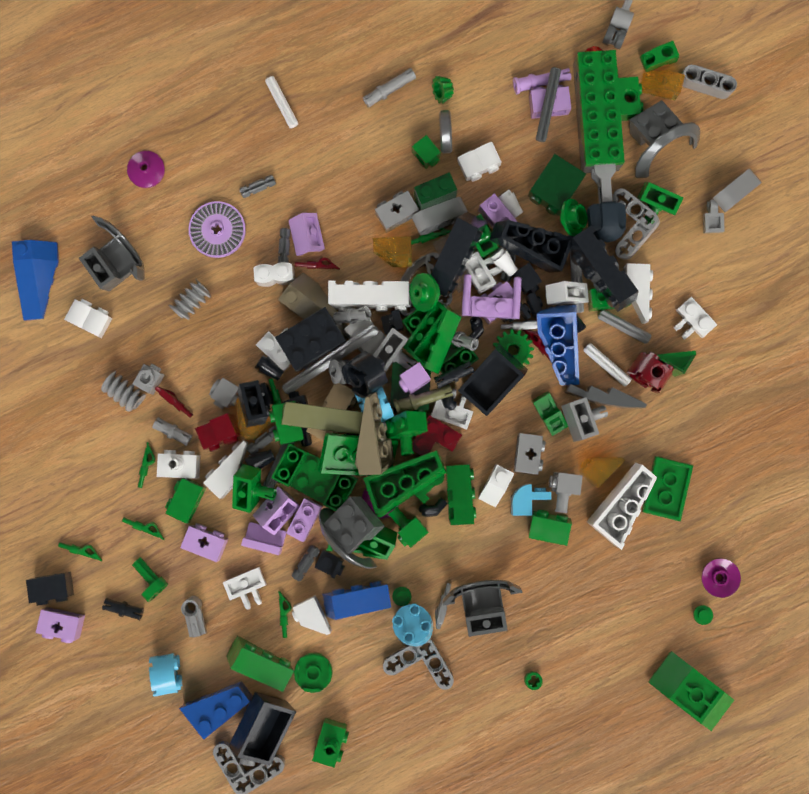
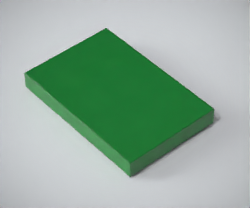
(669, 490)

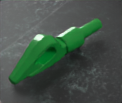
(427, 237)
(274, 393)
(145, 463)
(145, 528)
(81, 551)
(283, 614)

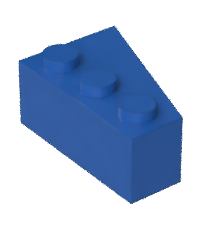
(357, 600)
(215, 709)

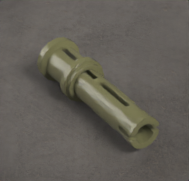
(413, 402)

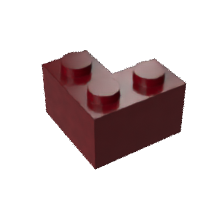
(218, 431)
(437, 433)

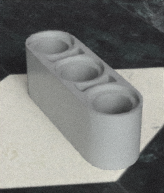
(717, 80)
(737, 190)
(439, 215)

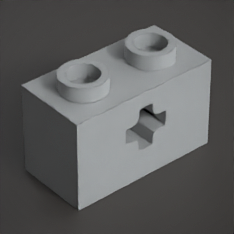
(391, 219)
(524, 444)

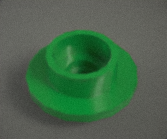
(573, 217)
(424, 292)

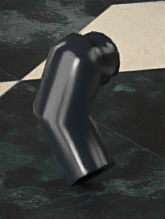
(477, 327)
(449, 403)
(432, 510)

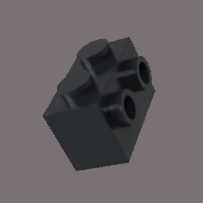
(252, 403)
(50, 587)

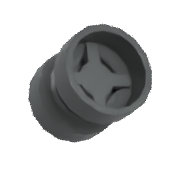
(618, 39)

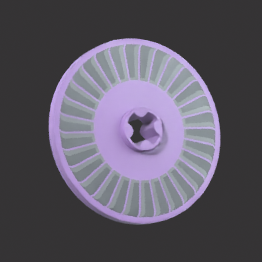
(225, 241)

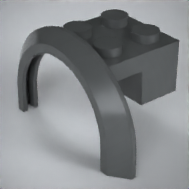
(658, 128)
(114, 260)
(349, 528)
(483, 605)

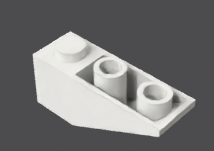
(641, 276)
(221, 480)

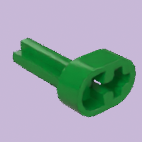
(156, 583)

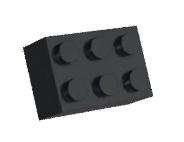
(310, 339)
(493, 380)
(262, 728)

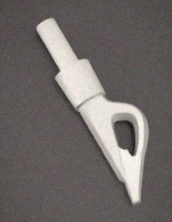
(529, 324)

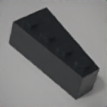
(536, 245)
(457, 252)
(602, 270)

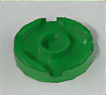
(313, 672)

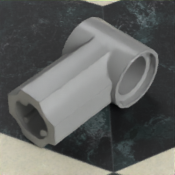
(194, 619)

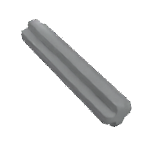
(624, 326)

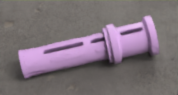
(532, 81)

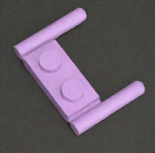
(489, 306)

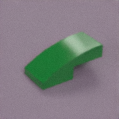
(550, 413)

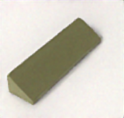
(321, 418)

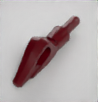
(317, 265)
(536, 341)
(171, 398)

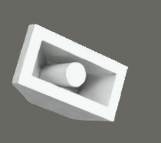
(566, 293)
(496, 485)
(311, 615)

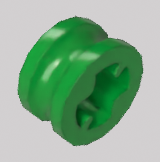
(528, 677)

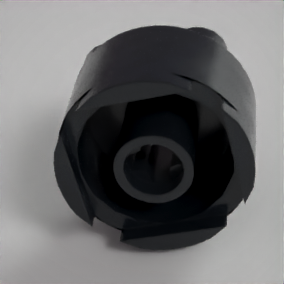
(364, 374)

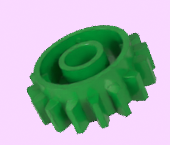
(517, 341)

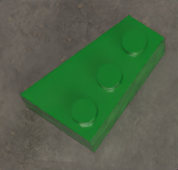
(433, 337)
(460, 494)
(378, 547)
(259, 664)

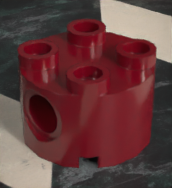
(650, 372)

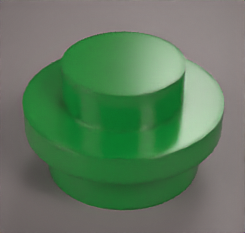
(401, 596)
(703, 614)

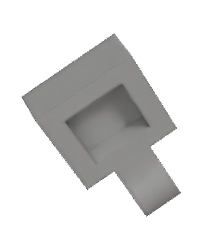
(713, 221)

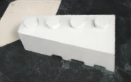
(370, 294)
(623, 505)

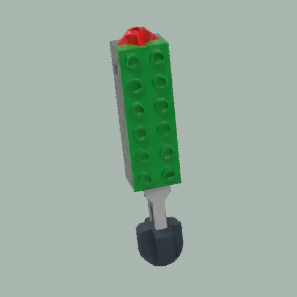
(600, 135)

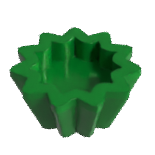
(442, 89)

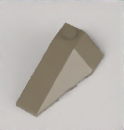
(306, 298)
(374, 449)

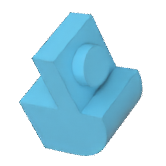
(522, 499)

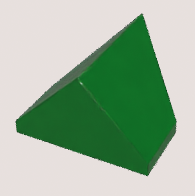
(679, 361)

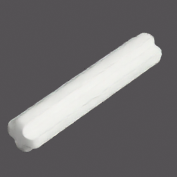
(281, 102)
(607, 364)

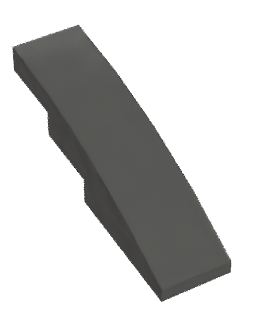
(612, 398)

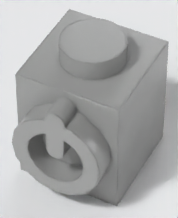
(148, 378)
(224, 393)

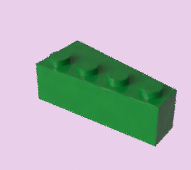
(403, 482)

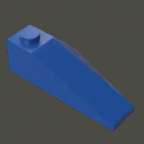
(34, 272)
(560, 337)

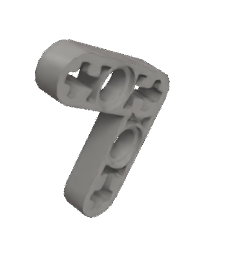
(640, 225)
(418, 655)
(242, 775)

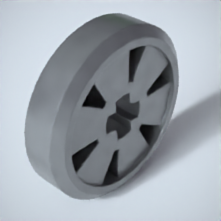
(445, 131)

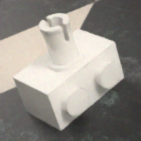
(178, 465)

